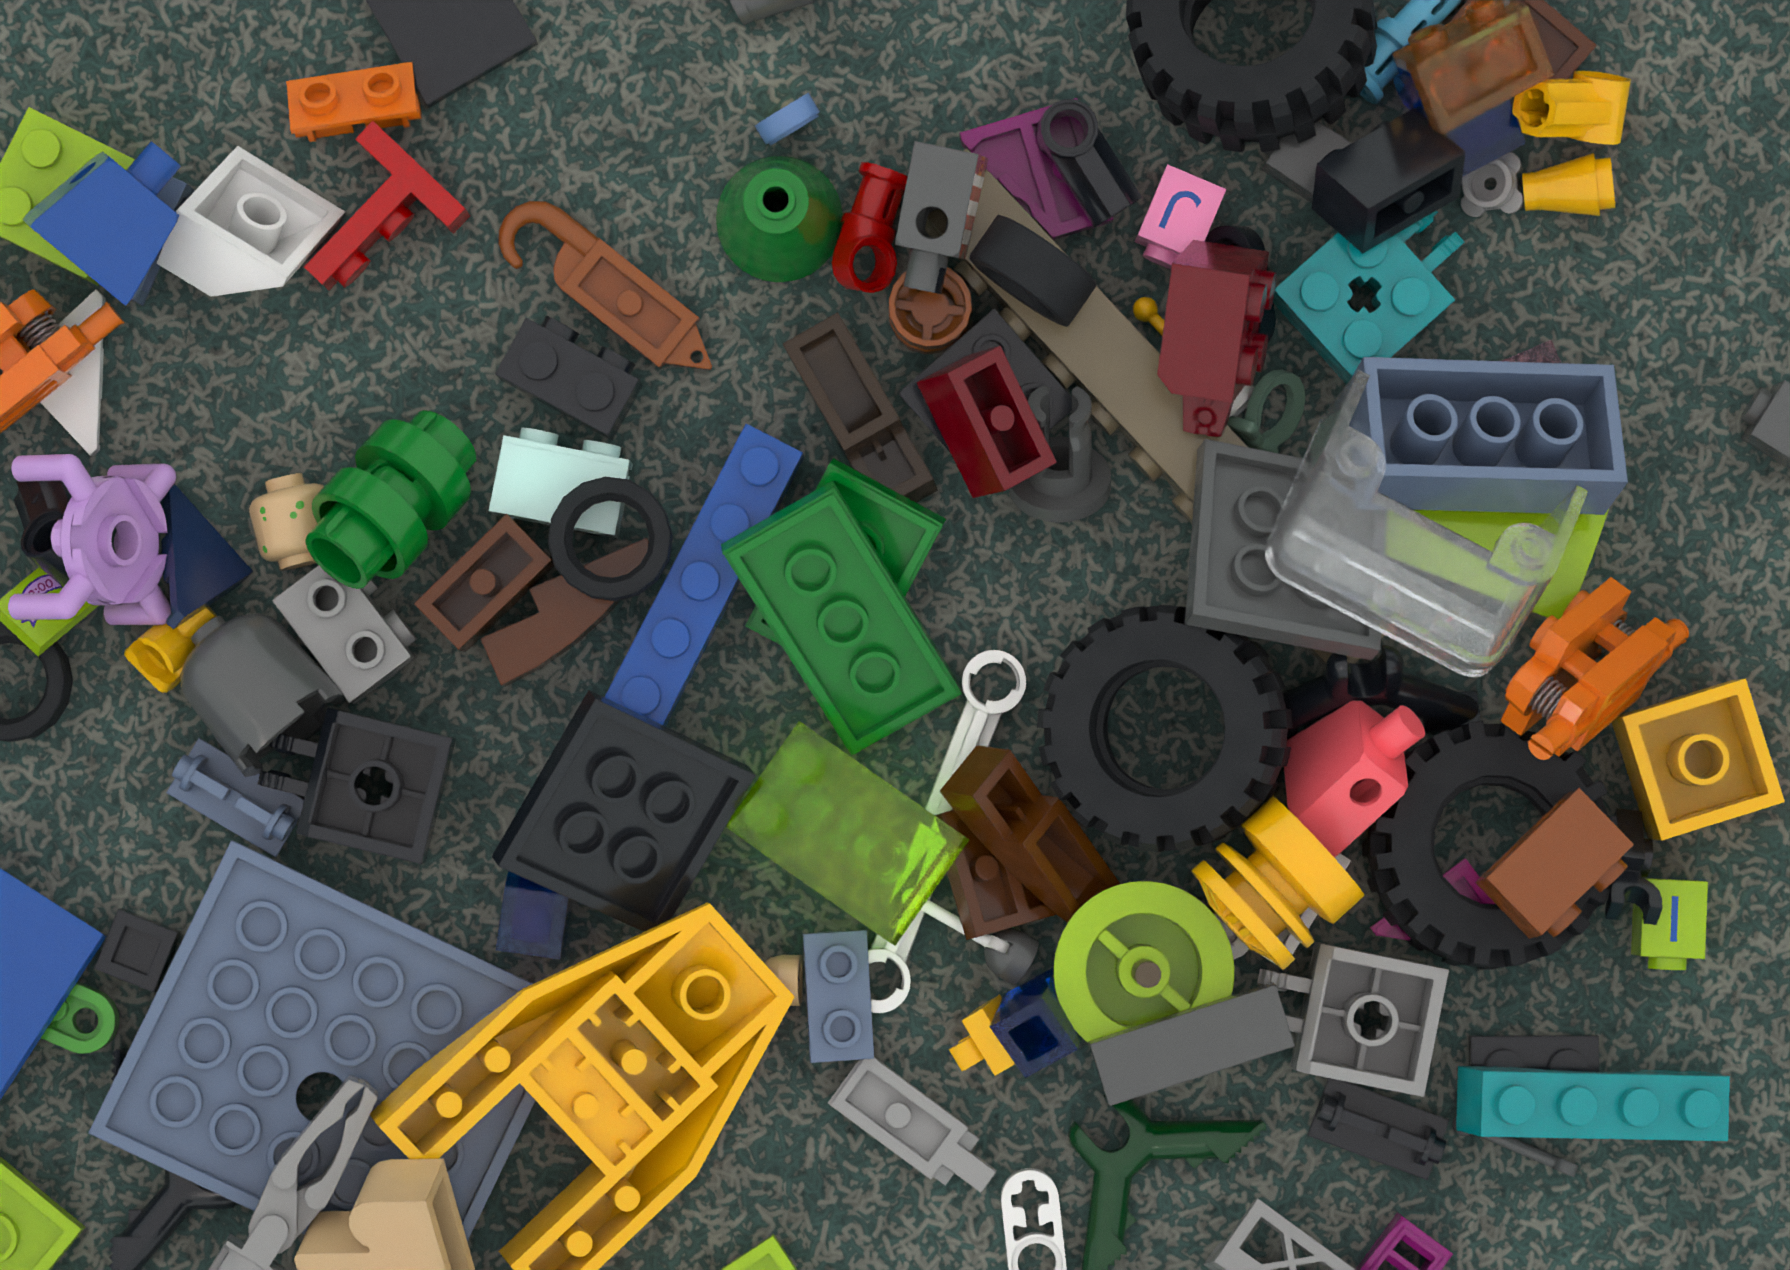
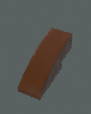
(562, 619)
(1027, 830)

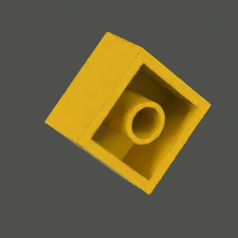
(1697, 760)

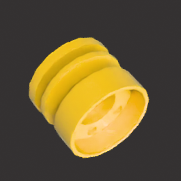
(1277, 883)

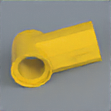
(1578, 108)

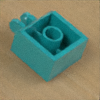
(1403, 301)

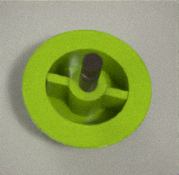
(1139, 958)

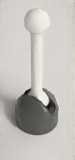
(1006, 951)

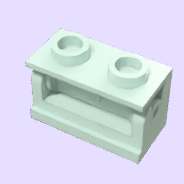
(537, 474)

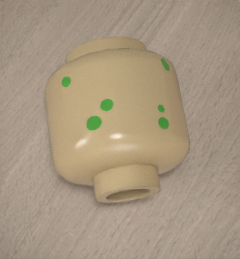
(284, 520)

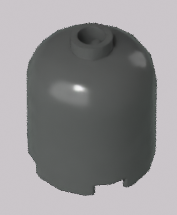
(252, 685)

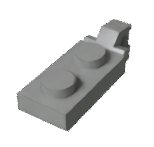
(910, 1124)

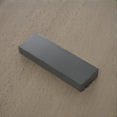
(1191, 1043)

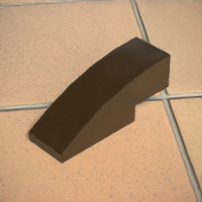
(858, 409)

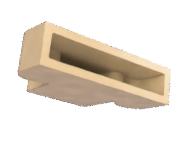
(398, 1223)

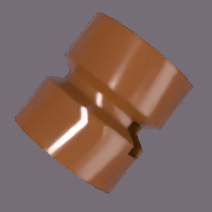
(930, 320)

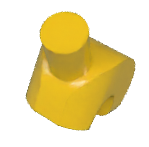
(163, 650)

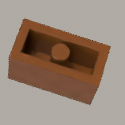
(1556, 865)

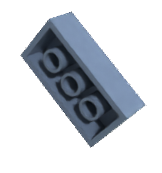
(1493, 433)

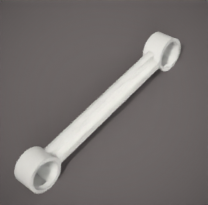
(973, 728)

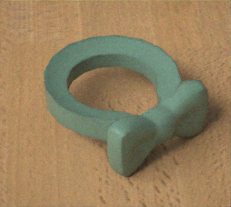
(1249, 426)

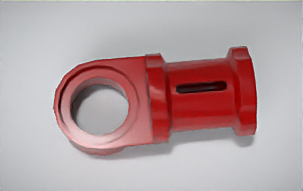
(870, 226)

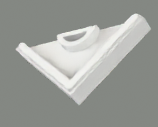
(78, 400)

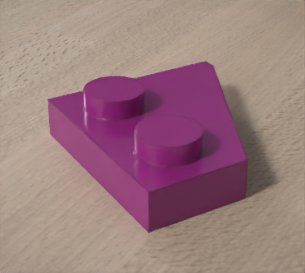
(1028, 172)

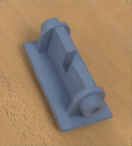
(220, 791)
(838, 996)

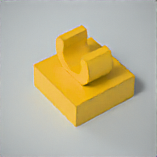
(982, 1041)

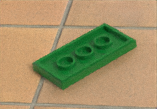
(841, 618)

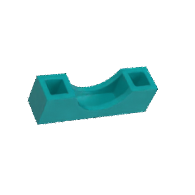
(1592, 1104)

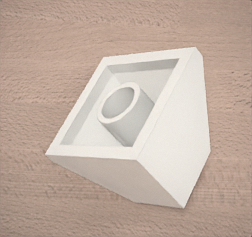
(246, 228)

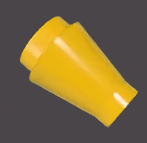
(1571, 187)

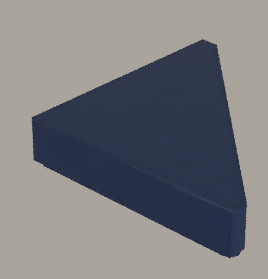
(198, 560)

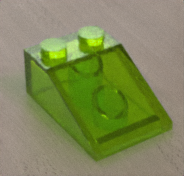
(847, 833)

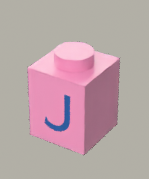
(1178, 215)

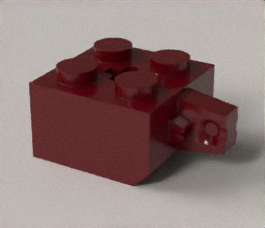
(1213, 330)

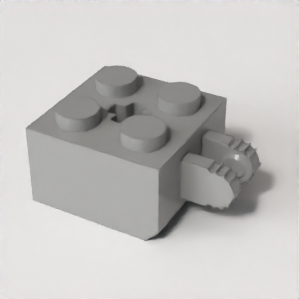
(1332, 1043)

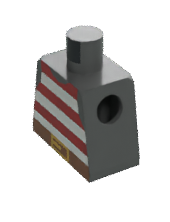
(943, 181)

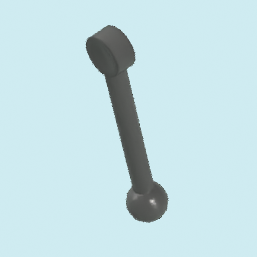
(1530, 1151)

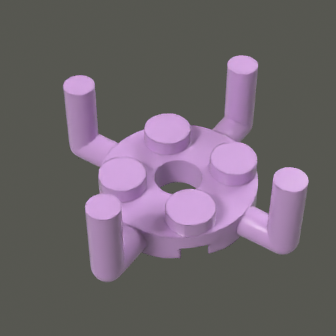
(120, 581)

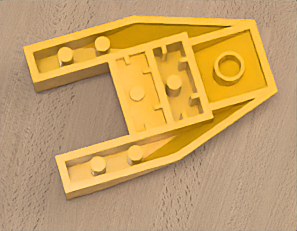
(630, 1060)

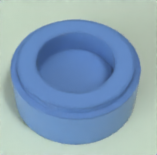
(787, 120)

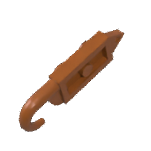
(611, 288)

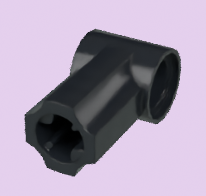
(1089, 168)
(39, 508)

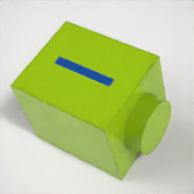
(1680, 927)

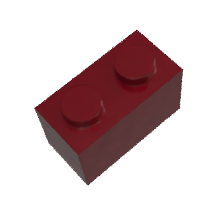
(986, 422)

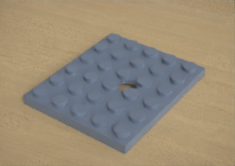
(287, 986)

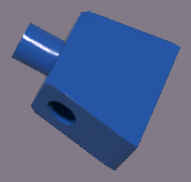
(110, 218)

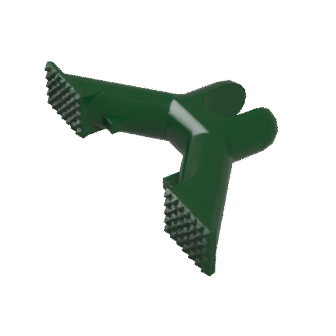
(1145, 1141)

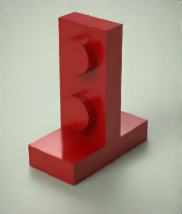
(384, 212)

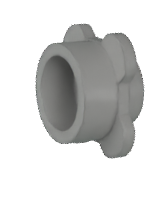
(1504, 196)

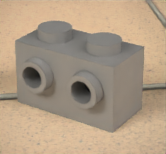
(347, 632)

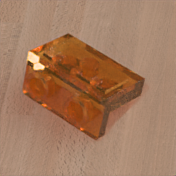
(1474, 61)

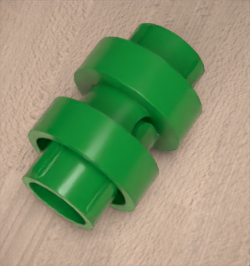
(379, 513)

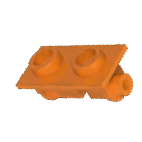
(339, 100)

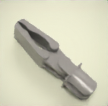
(285, 1207)

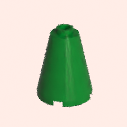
(785, 242)

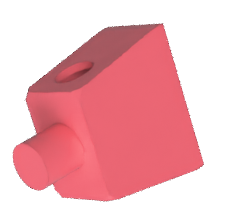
(1349, 770)

